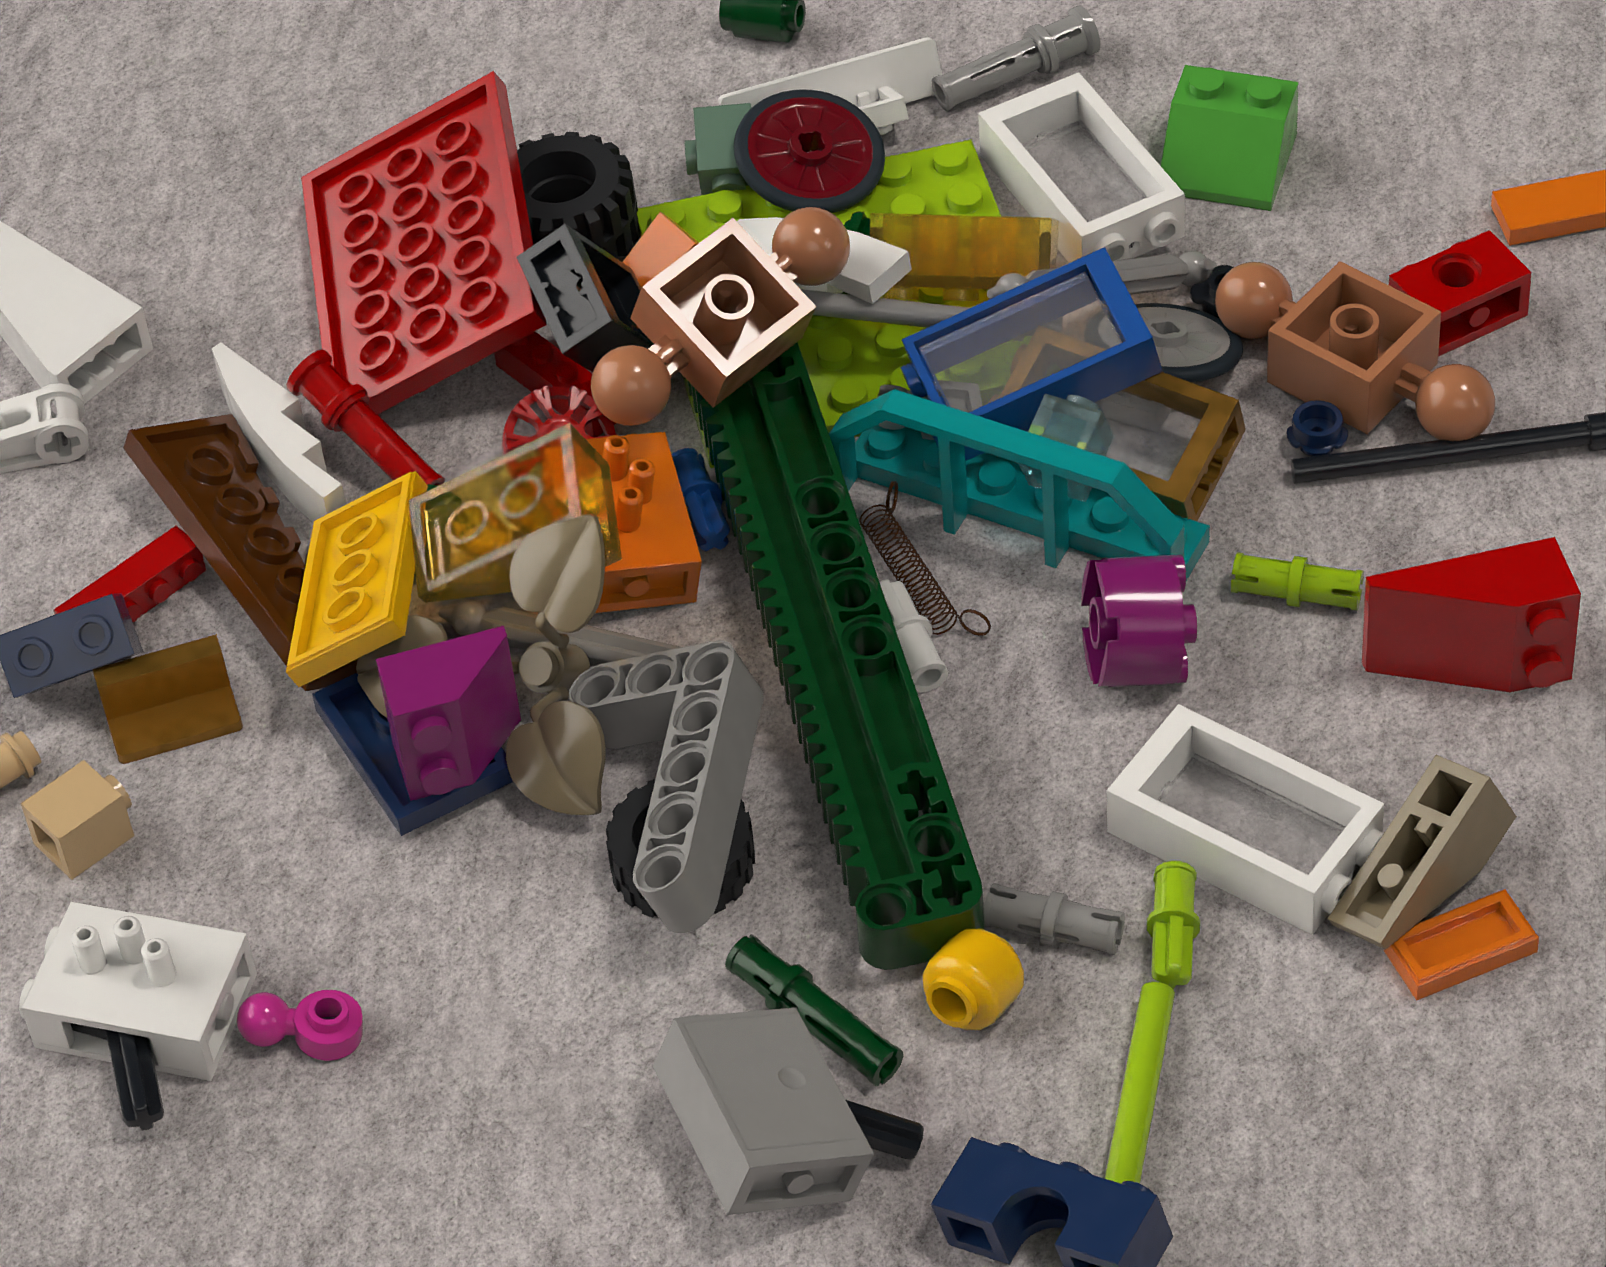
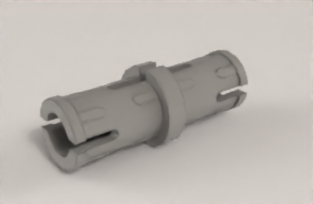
(1054, 918)

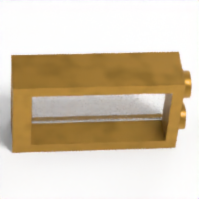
(1174, 438)

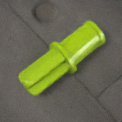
(1173, 923)

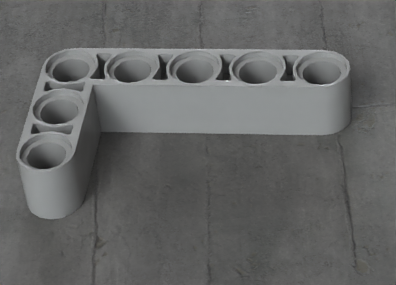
(709, 716)

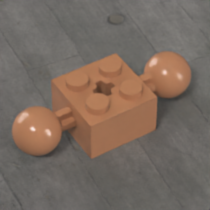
(721, 314)
(1355, 348)

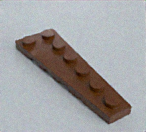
(213, 491)

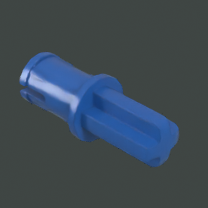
(702, 500)

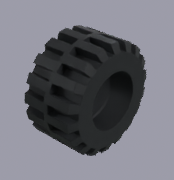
(580, 186)

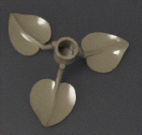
(563, 751)

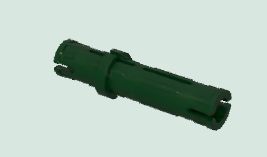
(824, 1017)

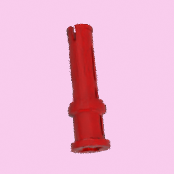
(347, 410)

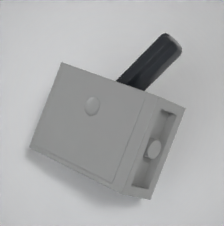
(771, 1112)

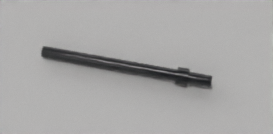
(1584, 433)

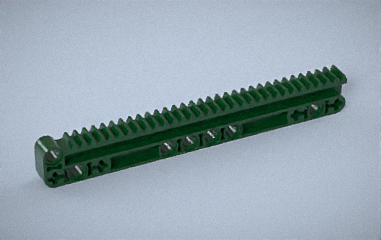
(842, 668)

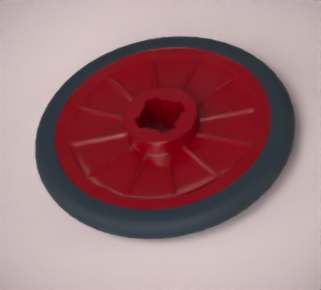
(843, 157)

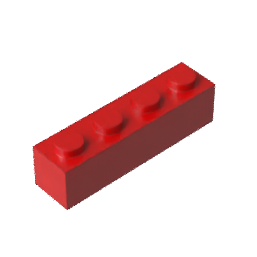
(539, 363)
(147, 575)

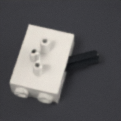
(138, 997)

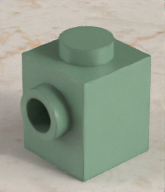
(713, 149)

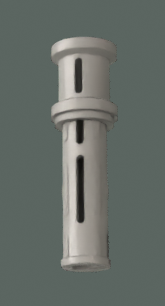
(1037, 43)

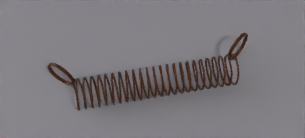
(890, 511)

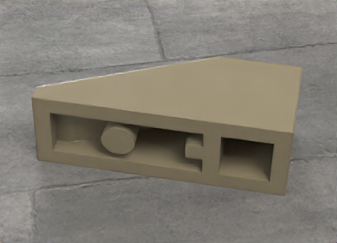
(1425, 853)

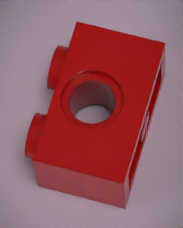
(1473, 285)

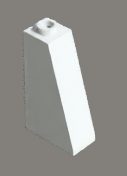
(64, 320)

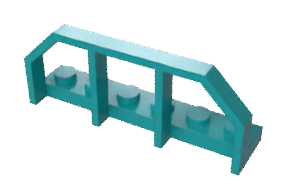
(1110, 524)

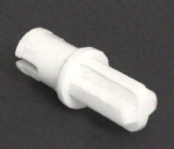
(915, 638)

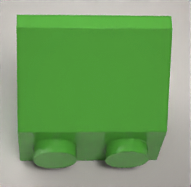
(1230, 136)

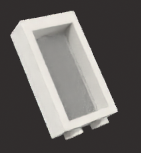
(1081, 165)
(1245, 818)

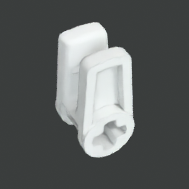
(33, 432)

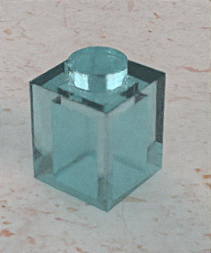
(1074, 423)

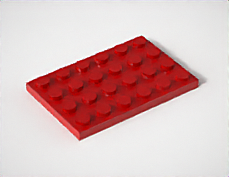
(422, 246)

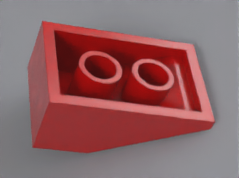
(1476, 619)

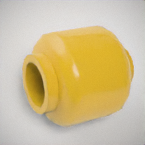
(972, 979)

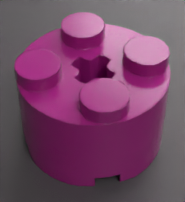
(1137, 621)

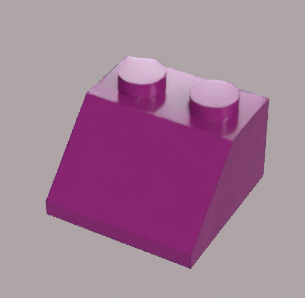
(449, 709)

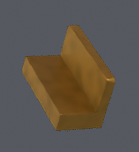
(168, 699)

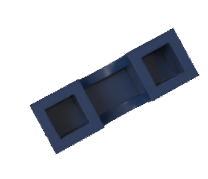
(1006, 1195)

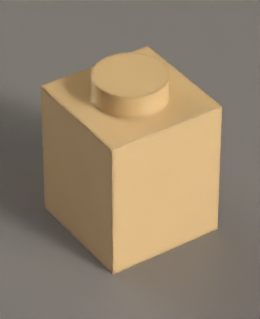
(79, 818)

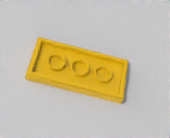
(355, 581)

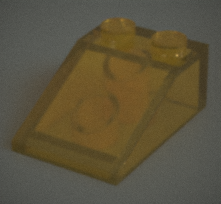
(476, 521)

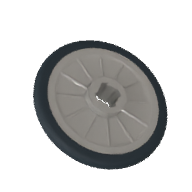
(1191, 341)

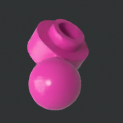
(267, 1019)

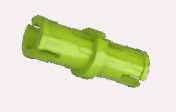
(1297, 581)

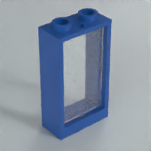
(1048, 336)

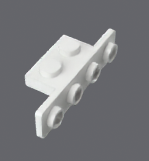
(873, 82)

